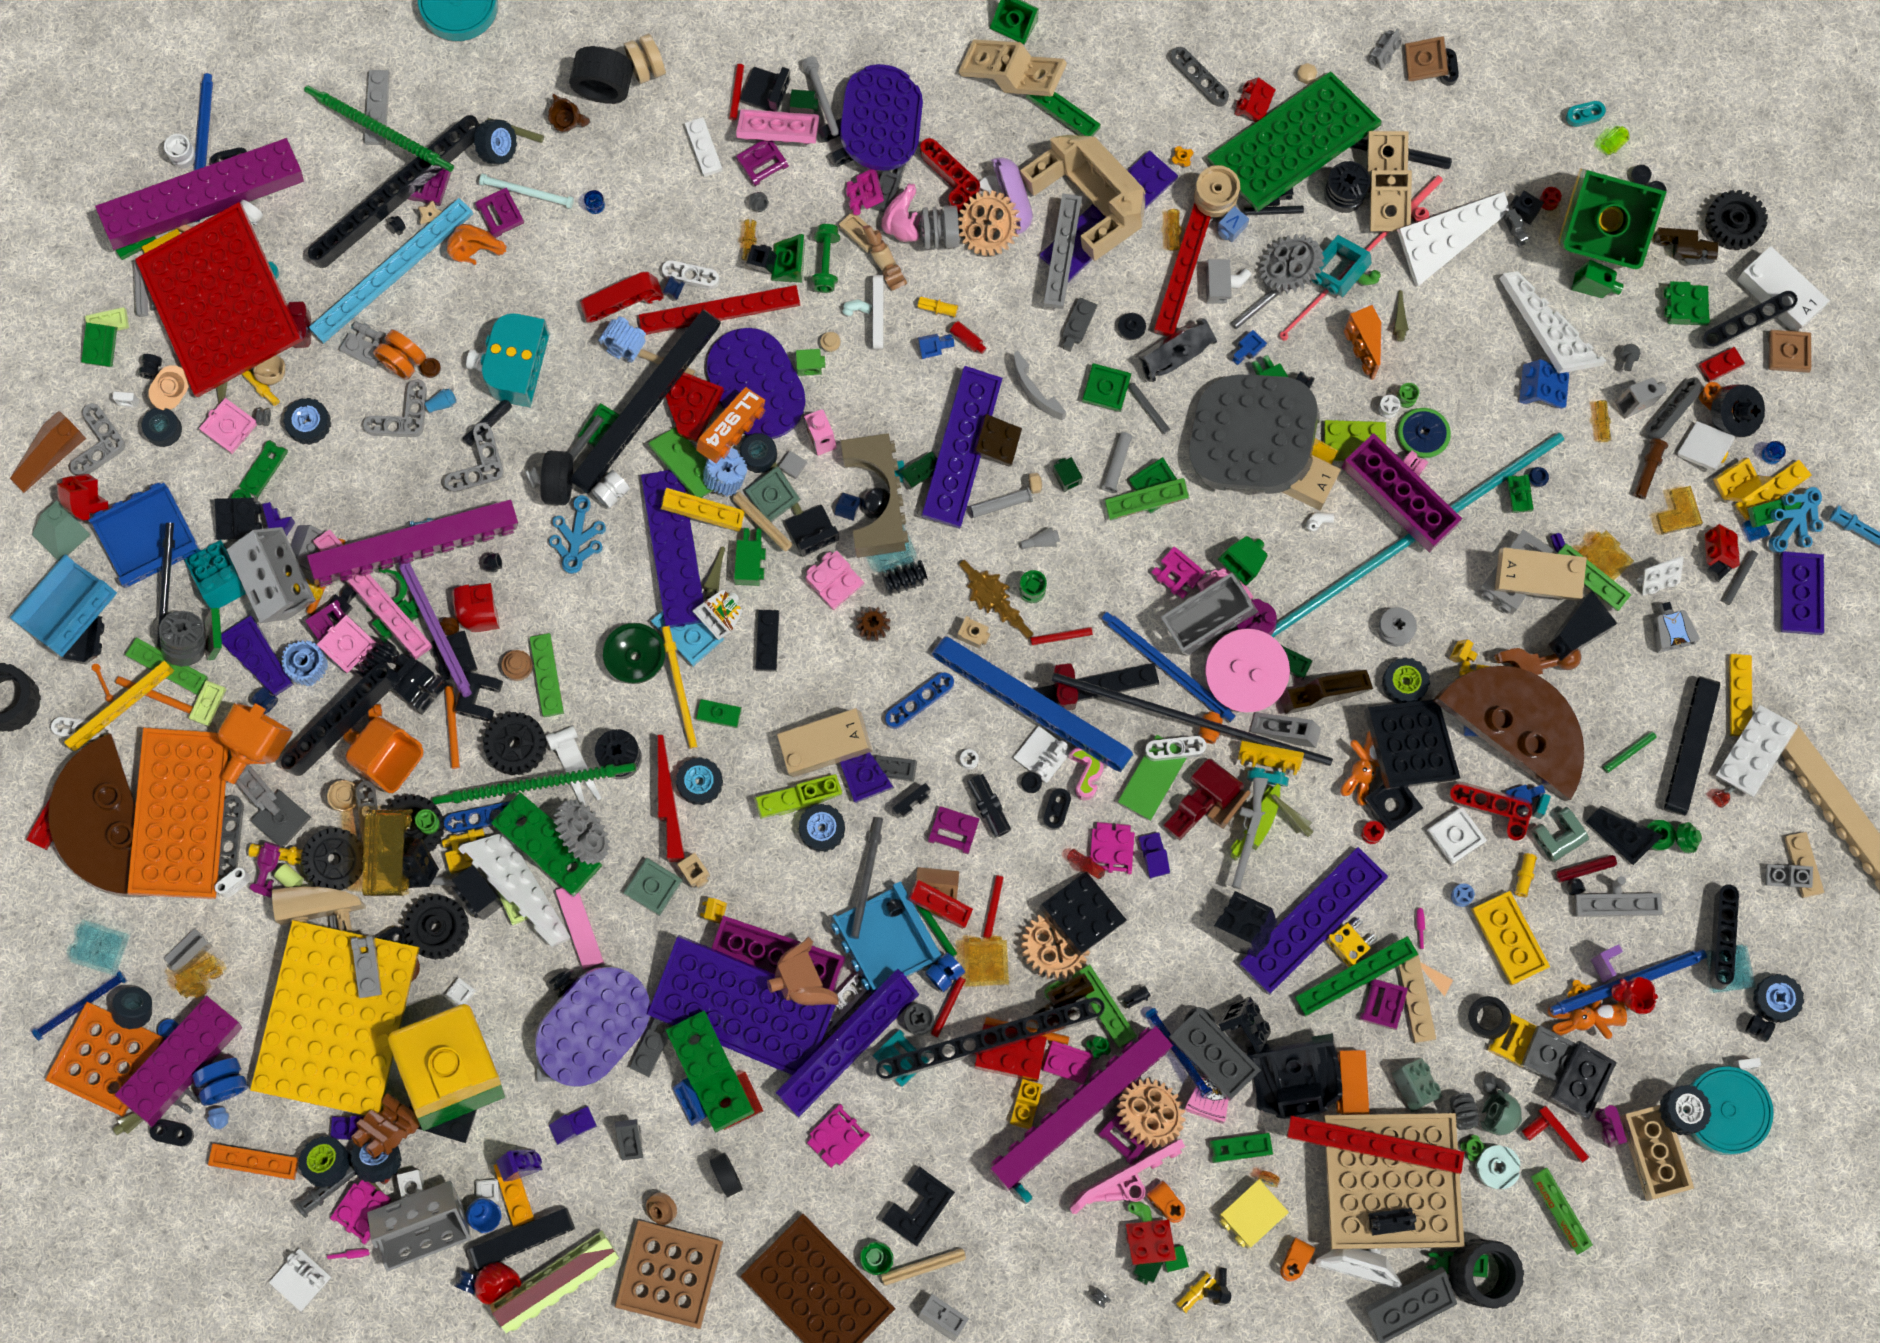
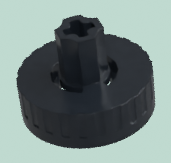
(1748, 410)

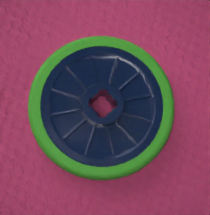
(1430, 421)

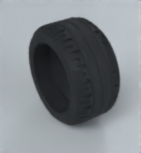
(556, 477)

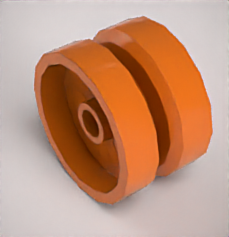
(399, 354)

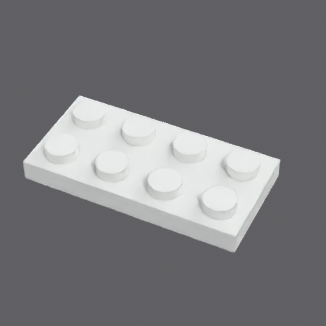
(1756, 751)

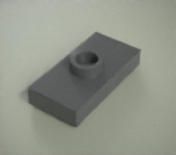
(897, 767)

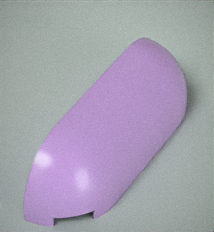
(1013, 187)

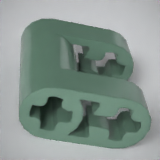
(1564, 843)

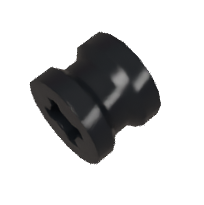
(1308, 381)
(1719, 570)

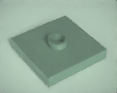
(773, 494)
(653, 886)

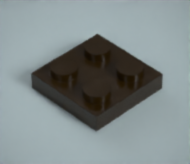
(997, 440)

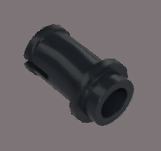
(1138, 996)

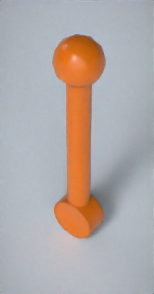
(96, 668)

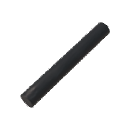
(1275, 210)

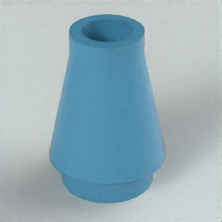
(441, 400)

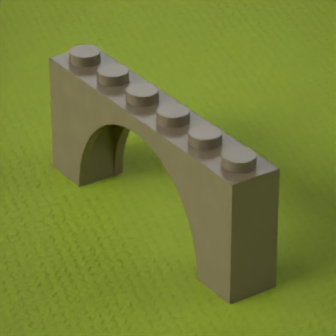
(887, 532)

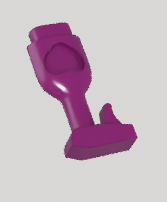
(266, 861)

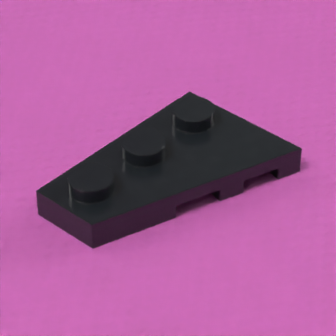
(1624, 834)

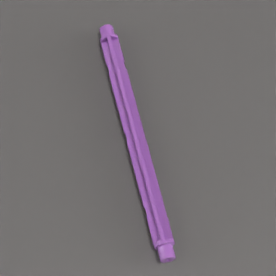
(435, 629)

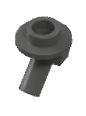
(1629, 354)
(1493, 1084)

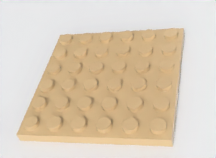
(1373, 1184)

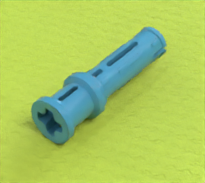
(1851, 522)

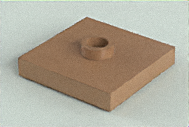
(1426, 59)
(1790, 351)

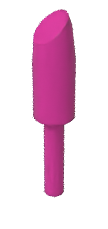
(1420, 920)
(350, 1254)

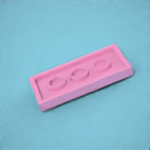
(777, 126)

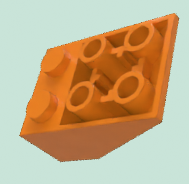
(1365, 334)

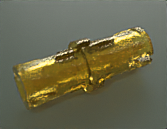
(1173, 218)
(748, 238)
(1602, 421)

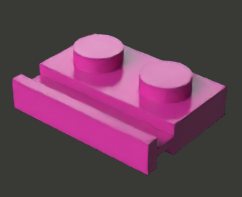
(1068, 1062)

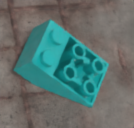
(215, 575)

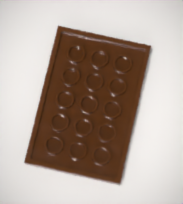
(816, 1288)

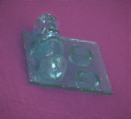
(1743, 970)

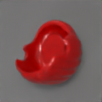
(495, 1281)

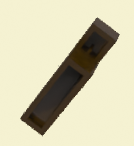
(1325, 691)

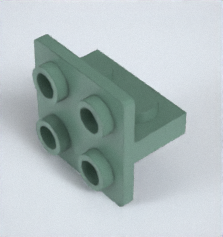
(1417, 1084)

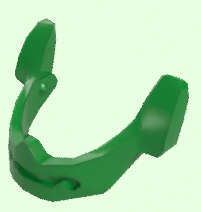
(402, 589)

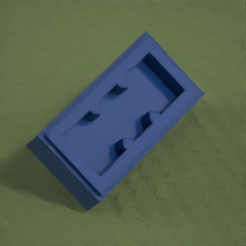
(690, 1102)

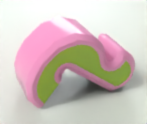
(1094, 768)

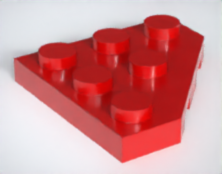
(693, 405)

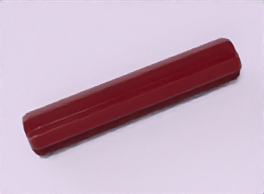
(1586, 868)

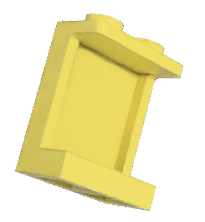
(1253, 1214)

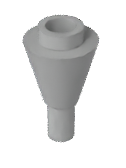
(1045, 539)

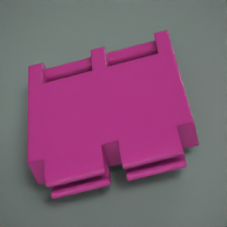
(1113, 846)
(837, 1137)
(355, 1207)

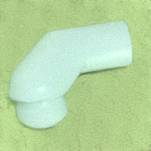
(857, 304)

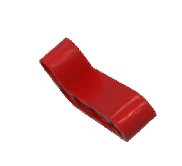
(948, 171)
(621, 295)
(1490, 805)

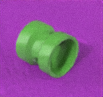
(1410, 391)
(424, 818)

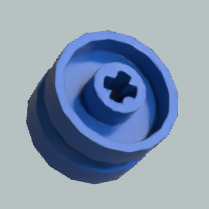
(219, 1081)

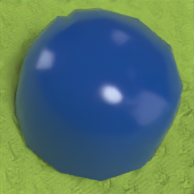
(483, 1215)

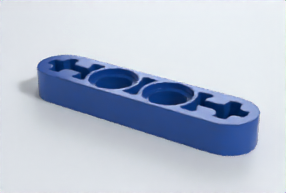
(917, 698)
(485, 821)

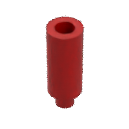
(967, 337)

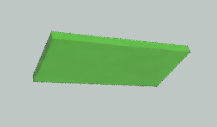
(682, 460)
(1151, 782)

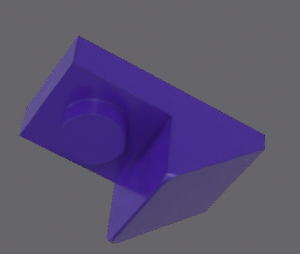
(274, 519)
(1154, 855)
(572, 1125)
(344, 1127)

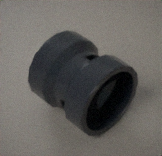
(150, 366)
(1760, 1028)

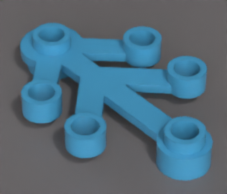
(1798, 519)
(576, 538)

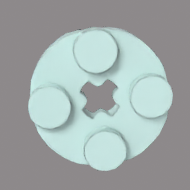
(1498, 1154)

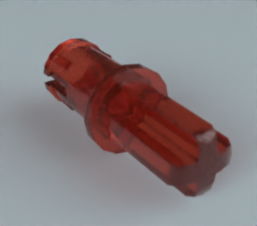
(1086, 864)

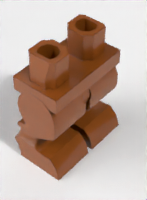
(385, 1128)

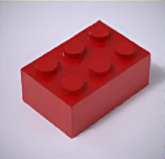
(1017, 1060)

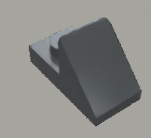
(629, 1139)

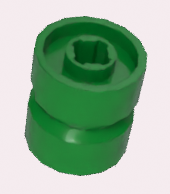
(1032, 586)

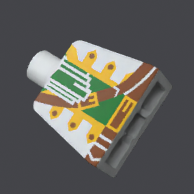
(719, 613)

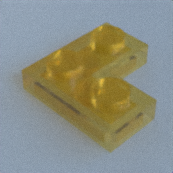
(1684, 514)

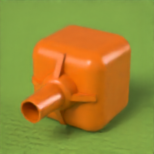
(251, 738)
(383, 753)

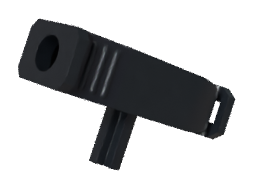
(1177, 349)

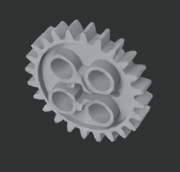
(1291, 263)
(572, 823)

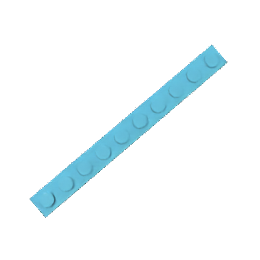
(391, 271)

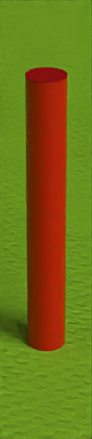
(736, 92)
(1061, 636)
(993, 906)
(947, 1007)

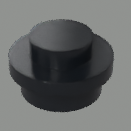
(396, 225)
(1031, 782)

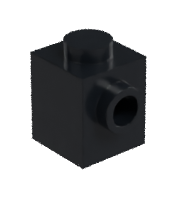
(1527, 206)
(761, 258)

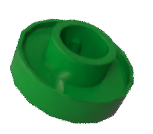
(1665, 829)
(1688, 837)

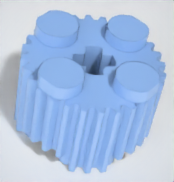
(623, 339)
(726, 474)
(307, 652)

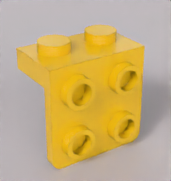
(1741, 482)

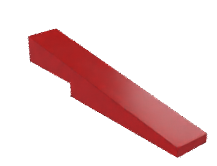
(667, 806)

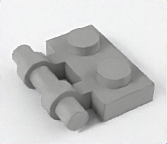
(361, 349)

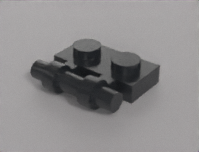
(462, 651)

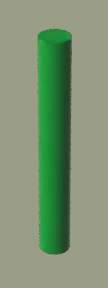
(1629, 752)
(937, 931)

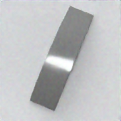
(1051, 406)

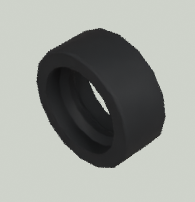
(1493, 1001)
(726, 1174)

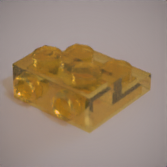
(1607, 555)
(986, 962)
(195, 979)

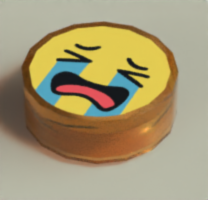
(1269, 1178)

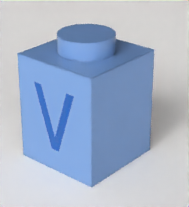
(1232, 224)

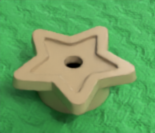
(424, 210)

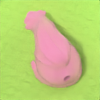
(898, 221)

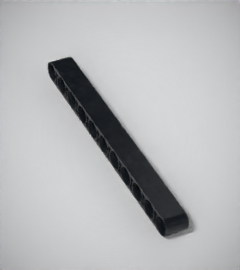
(385, 194)
(645, 401)
(998, 1031)

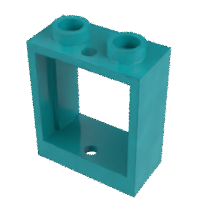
(1351, 251)

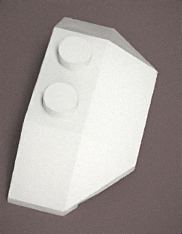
(1360, 1264)

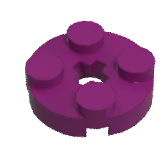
(1267, 617)

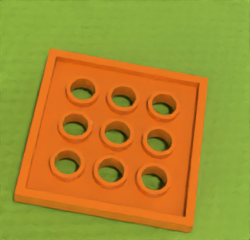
(71, 1054)

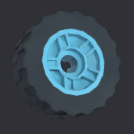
(697, 769)

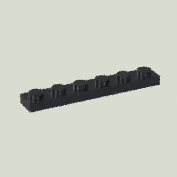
(1117, 681)

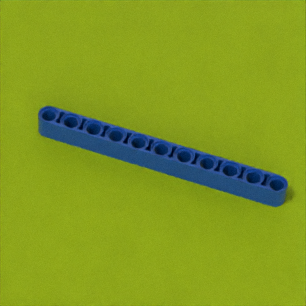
(1032, 704)

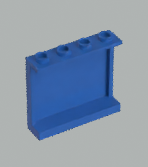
(135, 532)

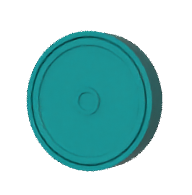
(458, 18)
(1739, 1111)

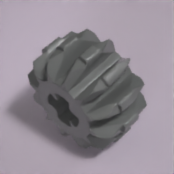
(1466, 1111)

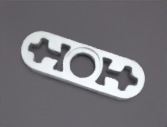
(687, 267)
(66, 733)
(1191, 751)

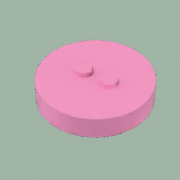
(1247, 670)

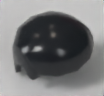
(875, 502)

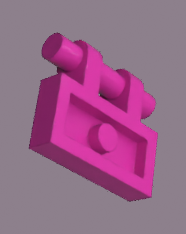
(869, 188)
(1181, 567)

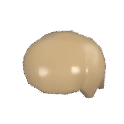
(270, 371)
(342, 795)

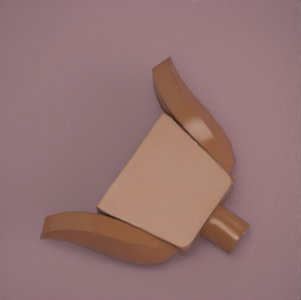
(799, 978)

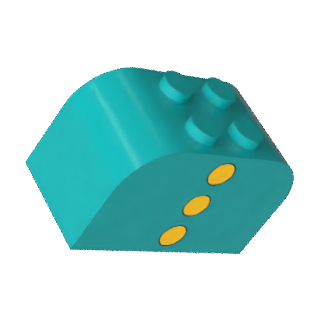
(515, 357)

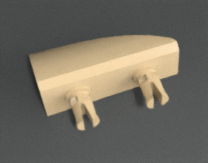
(313, 903)

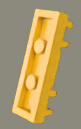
(1270, 756)

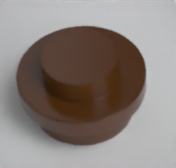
(430, 367)
(449, 625)

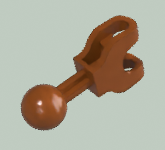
(1531, 662)

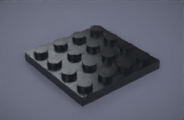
(1412, 744)

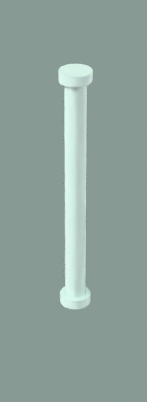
(526, 191)

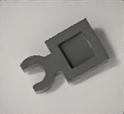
(1515, 223)

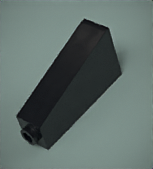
(1584, 625)

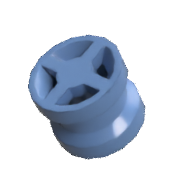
(1466, 892)

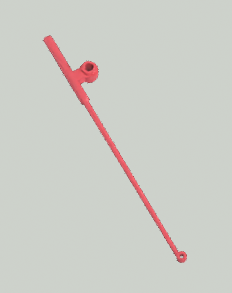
(1417, 214)

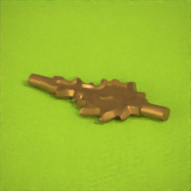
(990, 594)

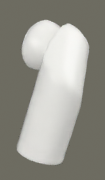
(1238, 280)
(1317, 519)

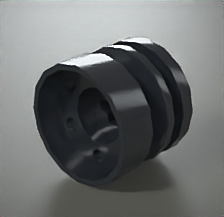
(1346, 186)
(615, 740)

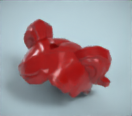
(1636, 994)

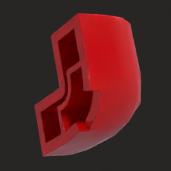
(80, 496)
(475, 607)

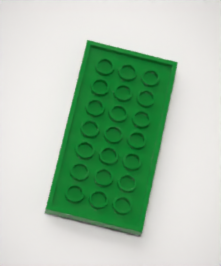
(1295, 140)

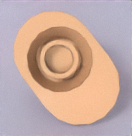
(168, 387)

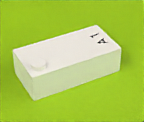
(1773, 275)

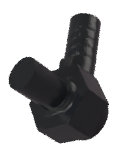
(1220, 1293)

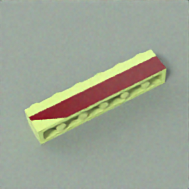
(554, 1282)

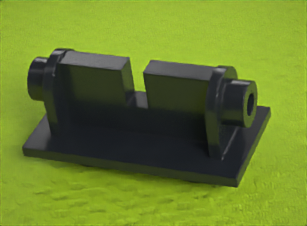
(1392, 1221)

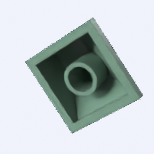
(59, 531)

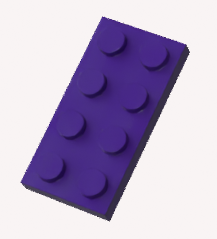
(1802, 593)

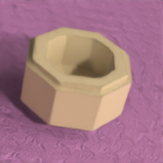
(1307, 73)
(1035, 483)

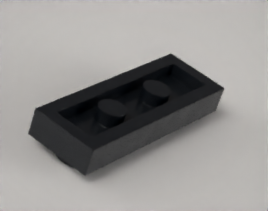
(767, 640)

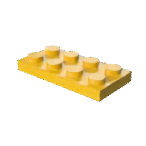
(1510, 938)

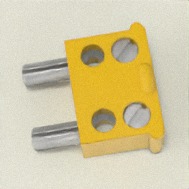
(1347, 945)

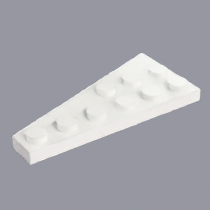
(1440, 238)
(514, 880)

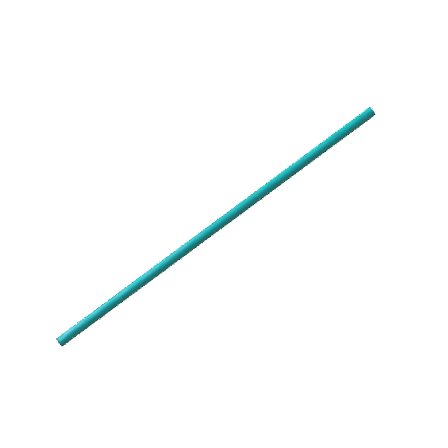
(1408, 539)

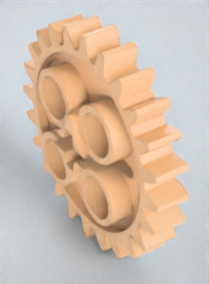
(1005, 225)
(1037, 949)
(1151, 1113)

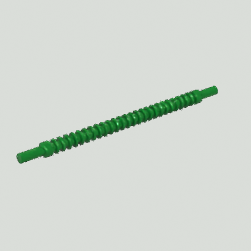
(379, 128)
(609, 771)

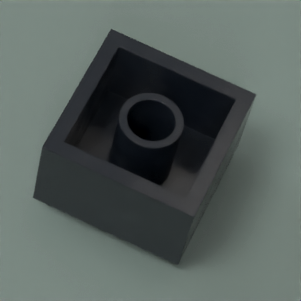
(474, 889)

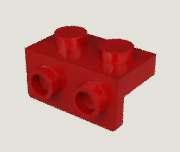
(1255, 99)
(1722, 545)

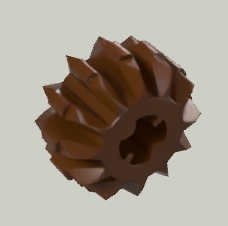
(864, 625)

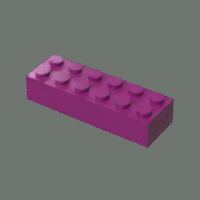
(1401, 492)
(765, 948)
(174, 1062)

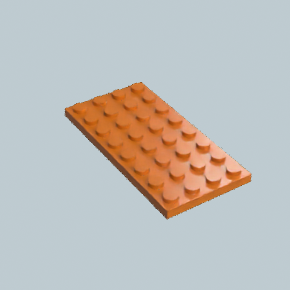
(178, 814)

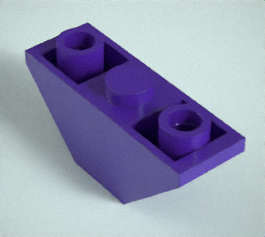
(519, 1164)

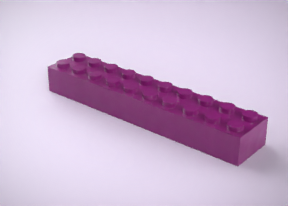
(199, 193)
(412, 543)
(1077, 1111)

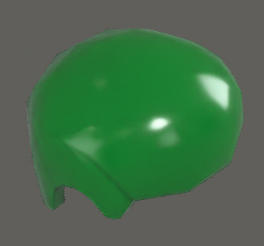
(872, 1254)

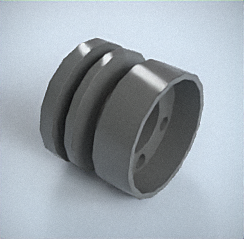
(182, 638)

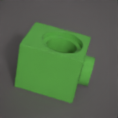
(809, 362)

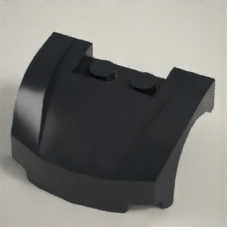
(1297, 1077)

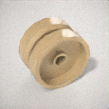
(646, 58)
(1216, 191)

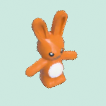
(1362, 771)
(1586, 1017)

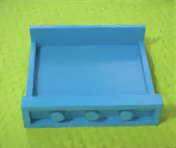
(63, 605)
(886, 941)

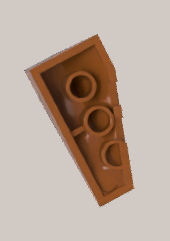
(50, 446)

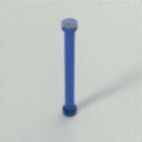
(38, 1033)
(1205, 1091)

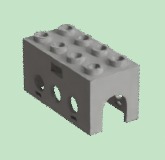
(257, 568)
(1209, 614)
(400, 1221)

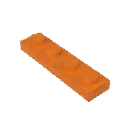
(253, 1161)

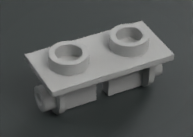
(1390, 42)

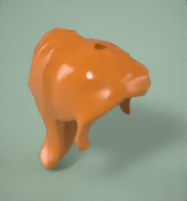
(468, 240)

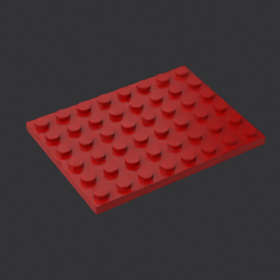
(218, 299)

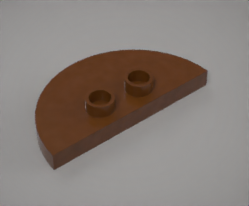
(1521, 720)
(95, 817)

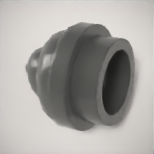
(758, 201)

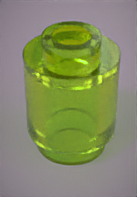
(1615, 140)

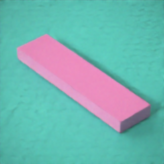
(580, 929)

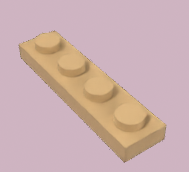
(1417, 1001)

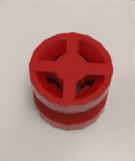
(1552, 194)
(1369, 835)

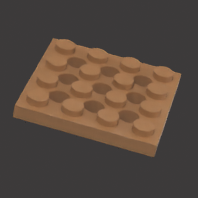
(639, 1255)

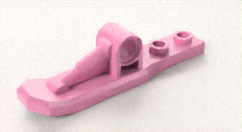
(1117, 1185)

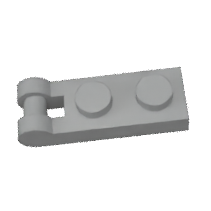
(366, 967)

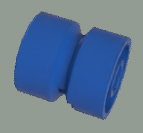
(939, 977)

